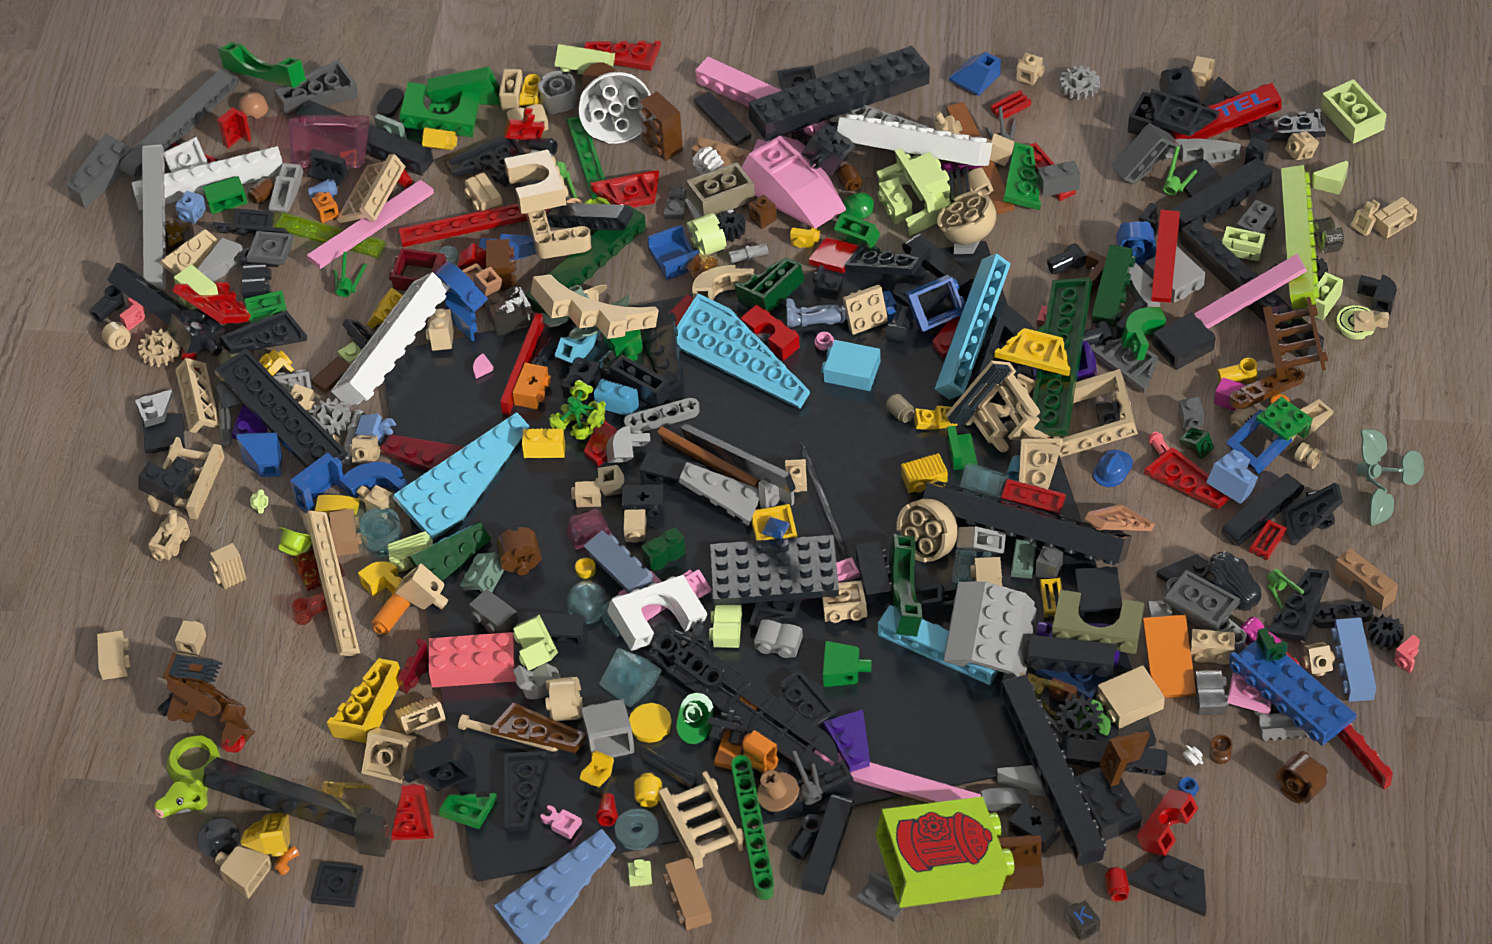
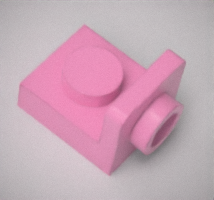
(697, 583)

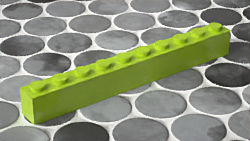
(1298, 233)

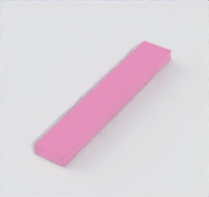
(1251, 291)

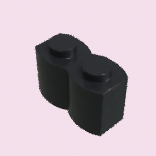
(255, 280)

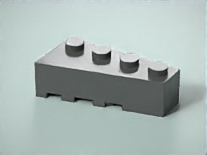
(324, 86)
(98, 171)

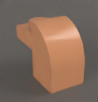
(485, 280)

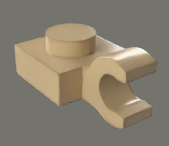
(1363, 219)
(1367, 321)

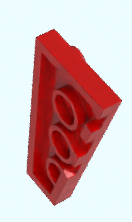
(412, 815)

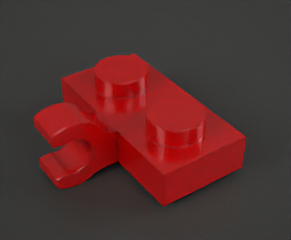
(524, 129)

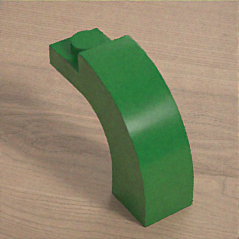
(1142, 323)

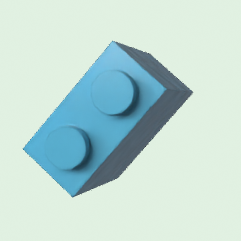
(851, 365)

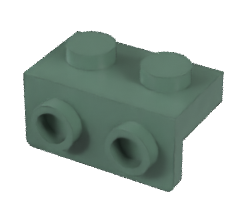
(483, 573)

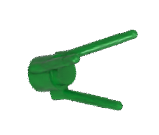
(344, 286)

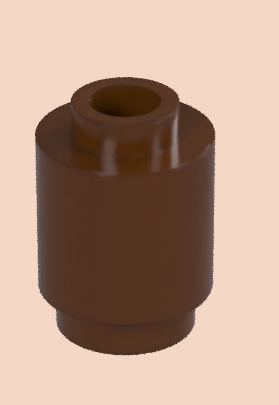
(849, 177)
(261, 191)

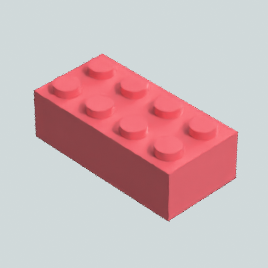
(472, 659)

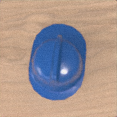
(1112, 468)

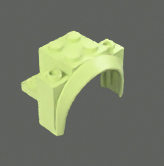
(927, 181)

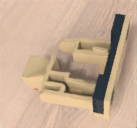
(975, 406)

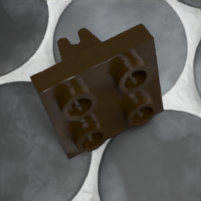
(177, 234)

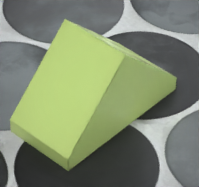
(1330, 178)

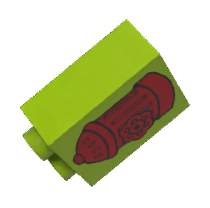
(943, 851)

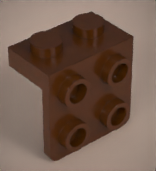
(1027, 862)

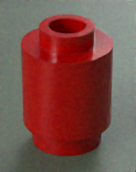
(1117, 884)

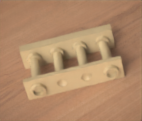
(205, 481)
(688, 835)

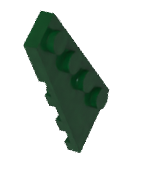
(451, 551)

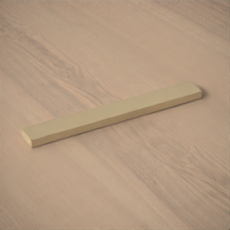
(332, 583)

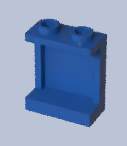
(671, 251)
(316, 480)

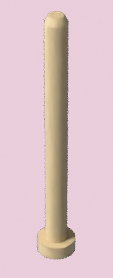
(466, 722)

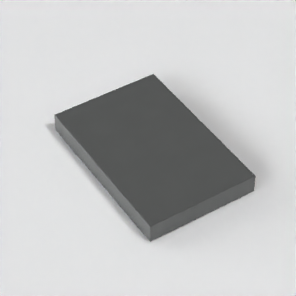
(1201, 600)

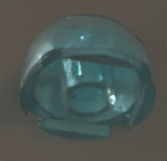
(586, 599)

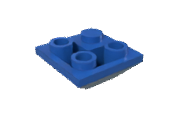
(977, 73)
(261, 453)

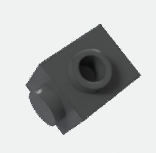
(1190, 413)
(1049, 563)

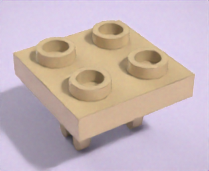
(865, 309)

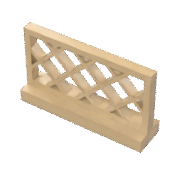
(372, 190)

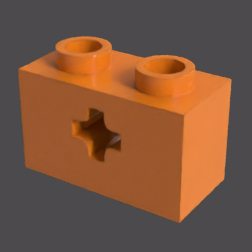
(531, 386)

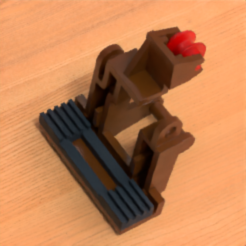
(188, 680)

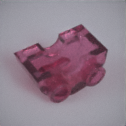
(585, 527)

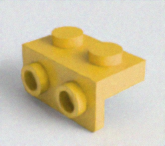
(275, 360)

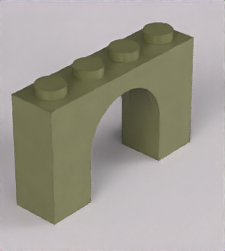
(1122, 633)

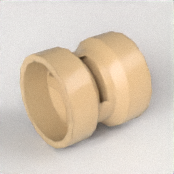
(1308, 455)

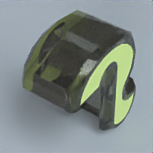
(1328, 236)

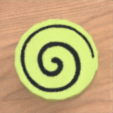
(1346, 325)

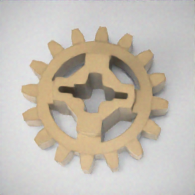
(158, 349)

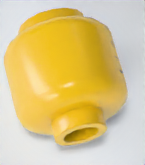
(647, 790)

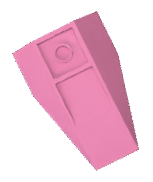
(792, 183)

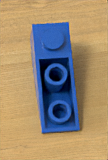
(461, 315)

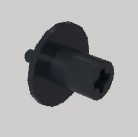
(218, 836)

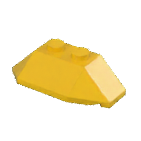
(269, 835)

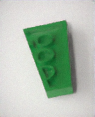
(1021, 179)

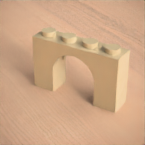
(536, 166)

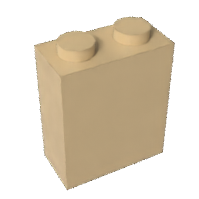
(1130, 697)

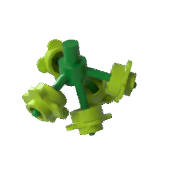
(575, 408)

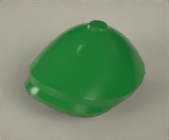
(858, 205)

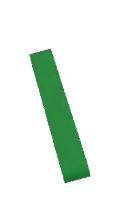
(752, 836)

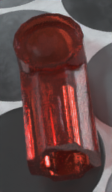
(304, 608)

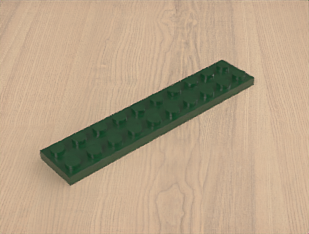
(1064, 319)

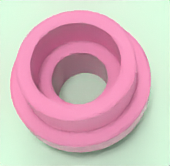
(824, 341)

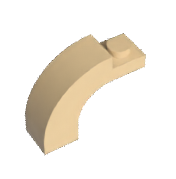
(719, 279)

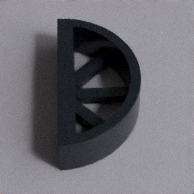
(998, 328)

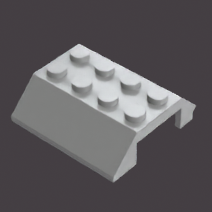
(990, 628)

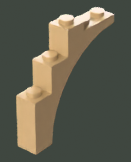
(585, 312)

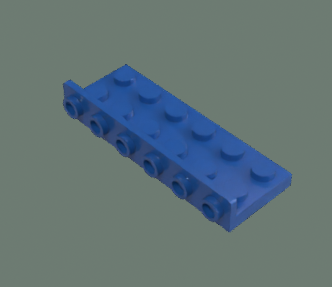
(1294, 693)

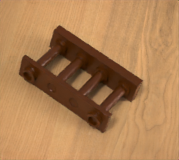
(1275, 334)

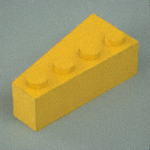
(367, 703)

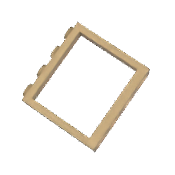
(1107, 433)

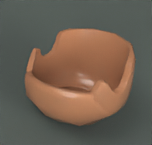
(253, 104)

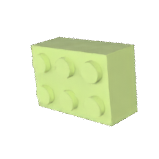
(1353, 111)

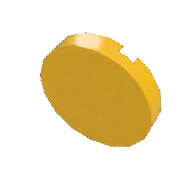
(650, 722)

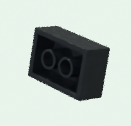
(1109, 805)

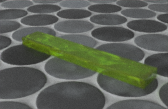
(322, 233)

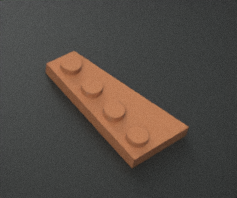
(1118, 518)

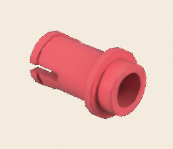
(1156, 439)

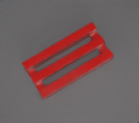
(1009, 102)
(1260, 551)

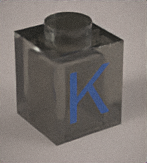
(1082, 920)

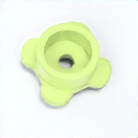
(259, 501)

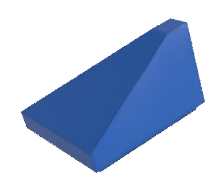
(775, 528)

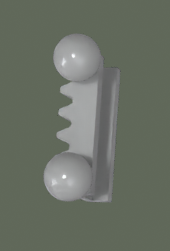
(1278, 726)

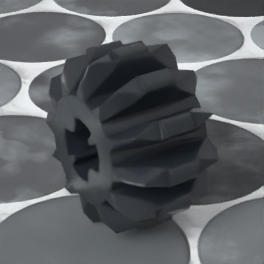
(732, 225)
(1386, 632)

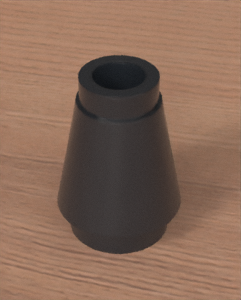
(544, 144)

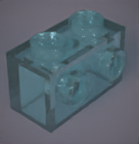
(983, 480)

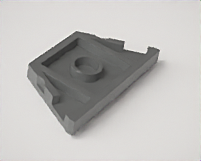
(1119, 357)

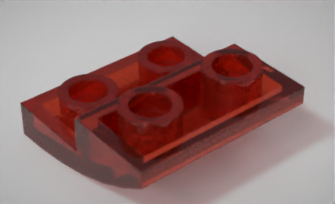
(308, 570)

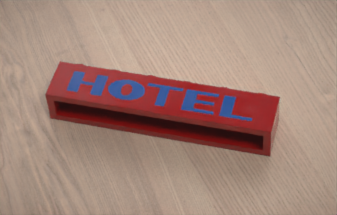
(1239, 111)

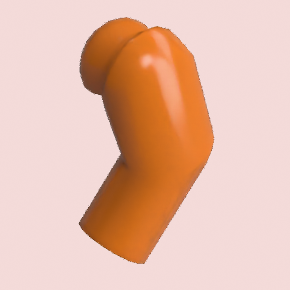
(281, 862)

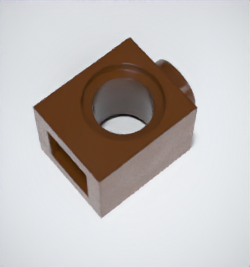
(762, 211)

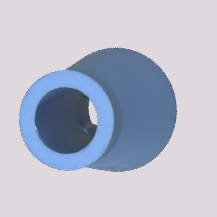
(325, 186)

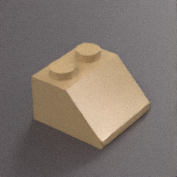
(388, 754)

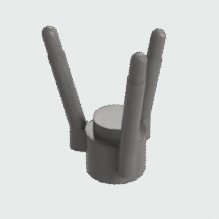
(1004, 134)
(809, 792)

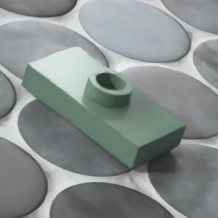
(390, 125)
(1023, 559)

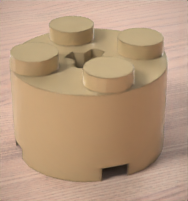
(564, 699)

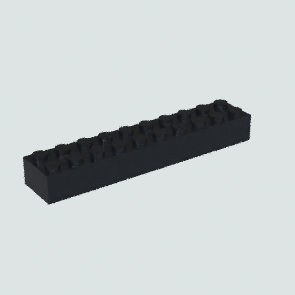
(838, 93)
(1030, 522)

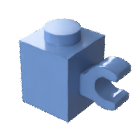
(375, 425)

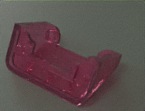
(334, 134)

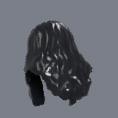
(1234, 577)

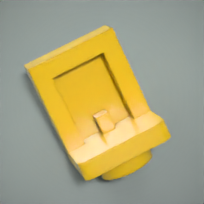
(804, 238)
(598, 770)

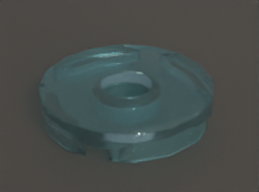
(634, 818)

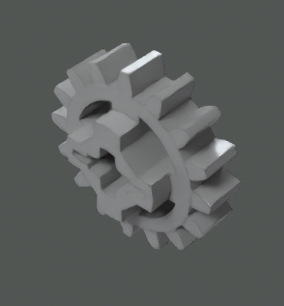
(1079, 82)
(332, 416)

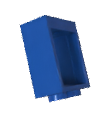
(917, 311)
(1260, 463)

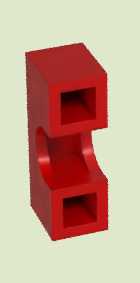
(782, 340)
(1156, 833)

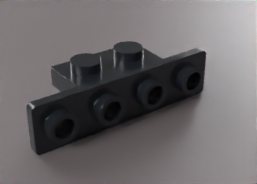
(249, 222)

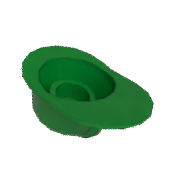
(694, 718)

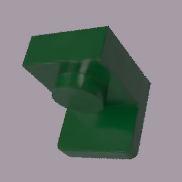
(1197, 440)
(1268, 647)

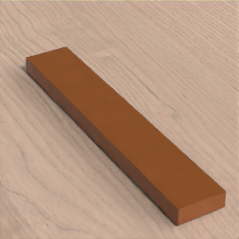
(706, 457)

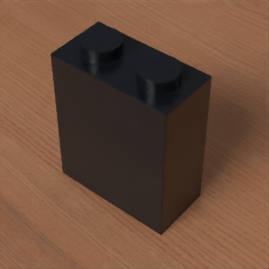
(1184, 341)
(1099, 593)

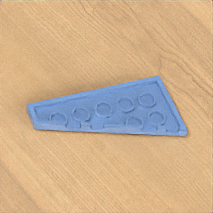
(549, 895)

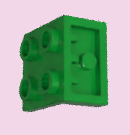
(1285, 419)

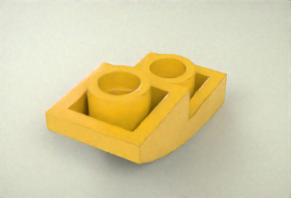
(932, 418)
(333, 503)

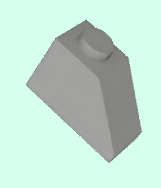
(981, 540)

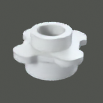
(1193, 755)

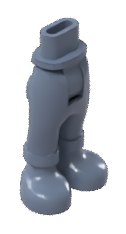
(814, 315)

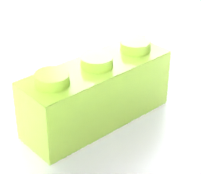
(580, 58)

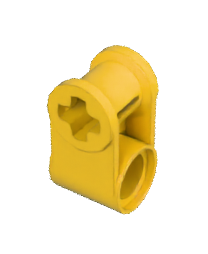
(530, 91)

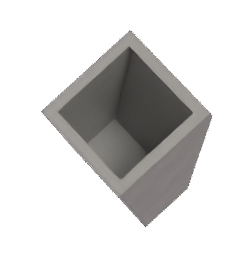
(608, 728)

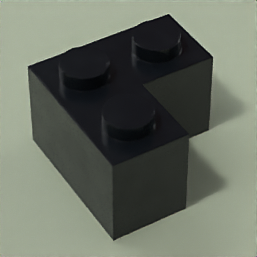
(1141, 115)
(167, 484)

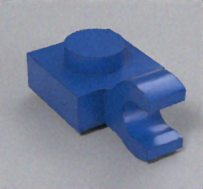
(890, 305)

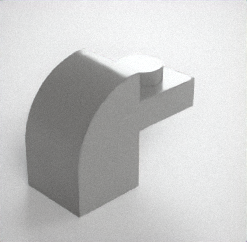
(620, 444)
(534, 682)

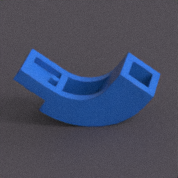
(461, 286)
(373, 474)

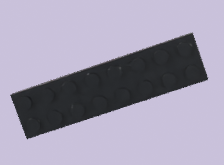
(278, 409)

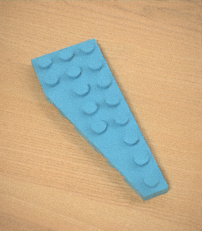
(725, 342)
(452, 488)

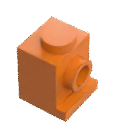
(324, 202)

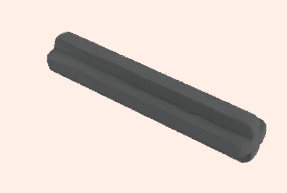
(224, 425)

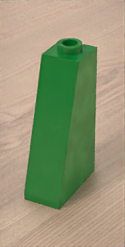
(476, 80)

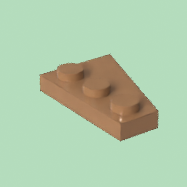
(729, 153)

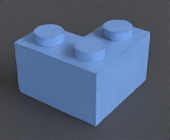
(1232, 476)

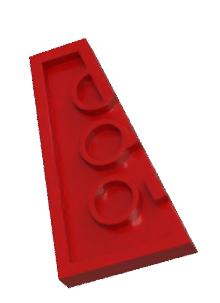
(632, 55)
(1185, 476)

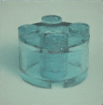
(379, 529)

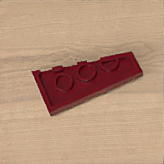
(418, 452)

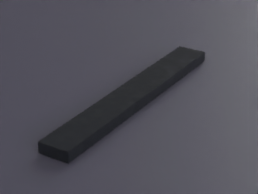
(739, 458)

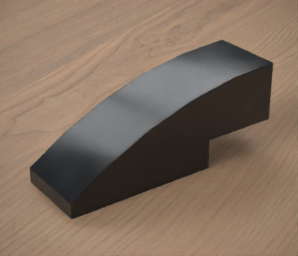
(936, 598)

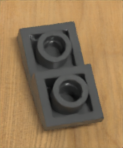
(999, 798)

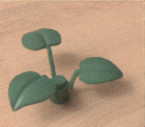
(579, 333)
(1372, 448)

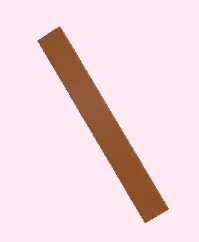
(960, 112)

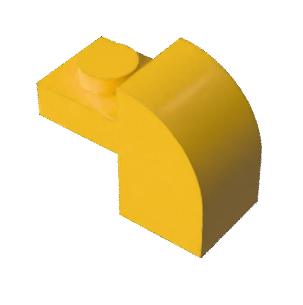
(378, 577)

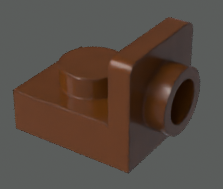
(1061, 694)

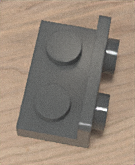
(880, 897)

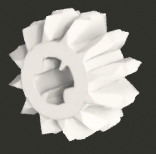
(707, 160)

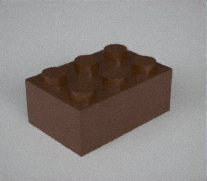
(661, 126)

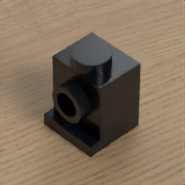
(1255, 149)

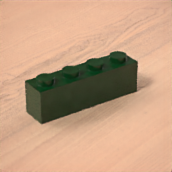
(1113, 284)

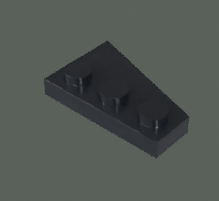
(1311, 511)

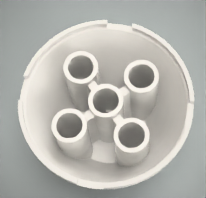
(612, 107)

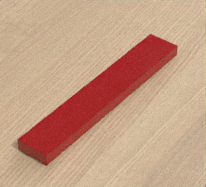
(1165, 256)
(525, 356)

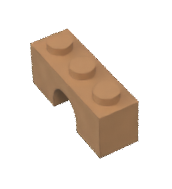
(1378, 587)

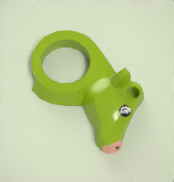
(188, 790)

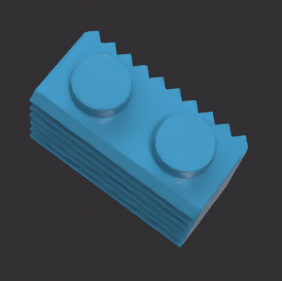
(617, 397)

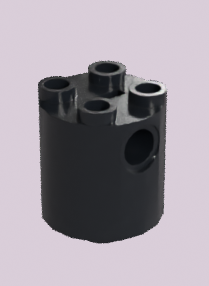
(1180, 83)

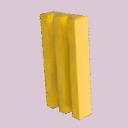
(1050, 582)

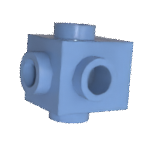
(190, 207)

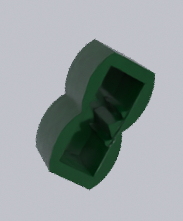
(664, 549)

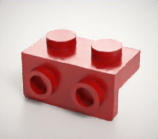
(233, 127)

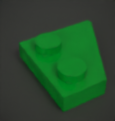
(265, 305)
(467, 808)

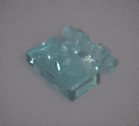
(962, 565)

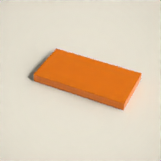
(1169, 655)

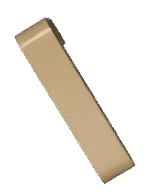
(558, 242)

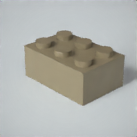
(720, 190)

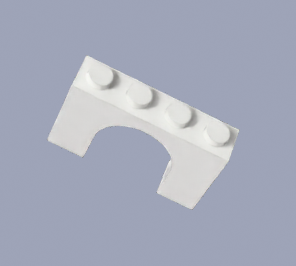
(673, 594)

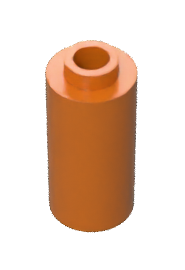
(390, 614)

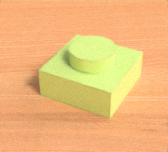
(349, 352)

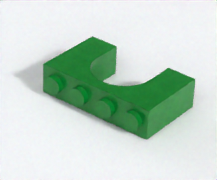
(460, 121)

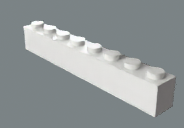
(248, 167)

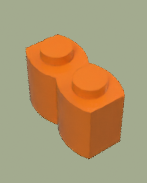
(760, 752)

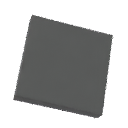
(270, 248)

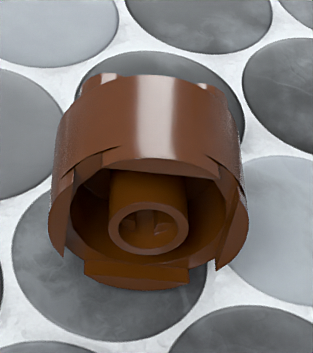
(518, 550)
(1301, 778)

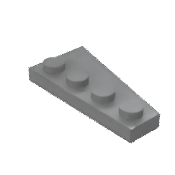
(731, 494)

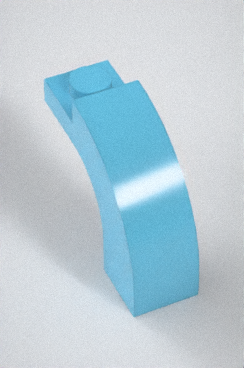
(572, 349)

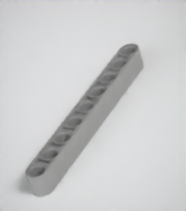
(154, 214)

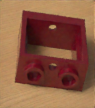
(413, 258)

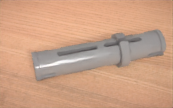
(351, 428)

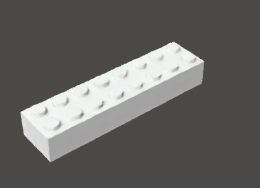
(915, 140)
(390, 340)

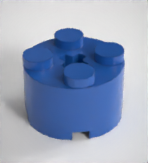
(1138, 237)

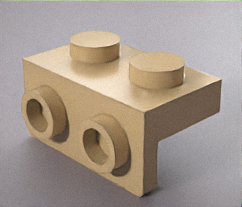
(1212, 646)

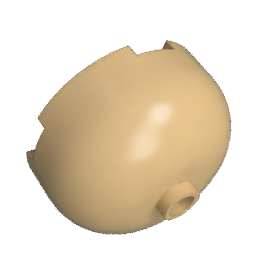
(968, 218)
(932, 525)

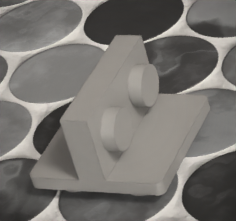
(770, 495)

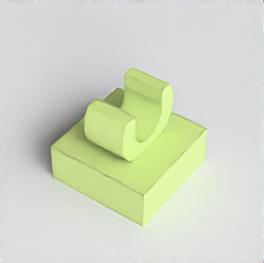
(640, 873)

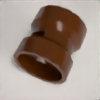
(1221, 749)

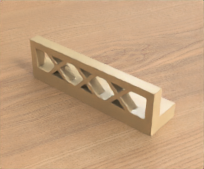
(192, 393)

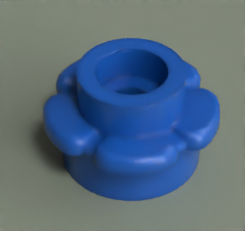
(1188, 782)

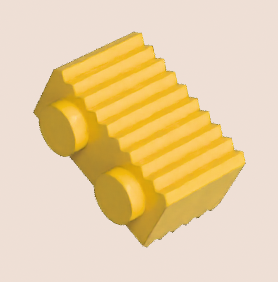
(439, 139)
(543, 443)
(923, 470)

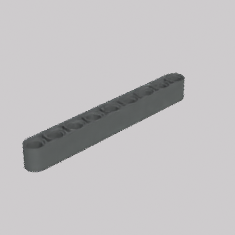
(182, 119)

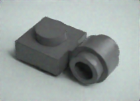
(676, 208)

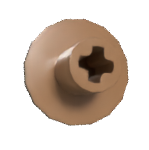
(777, 790)

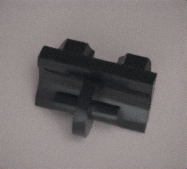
(737, 731)

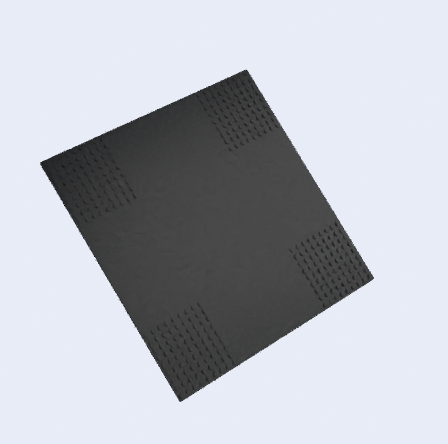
(914, 708)

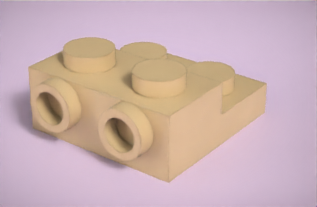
(848, 605)

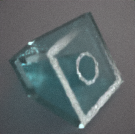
(629, 676)

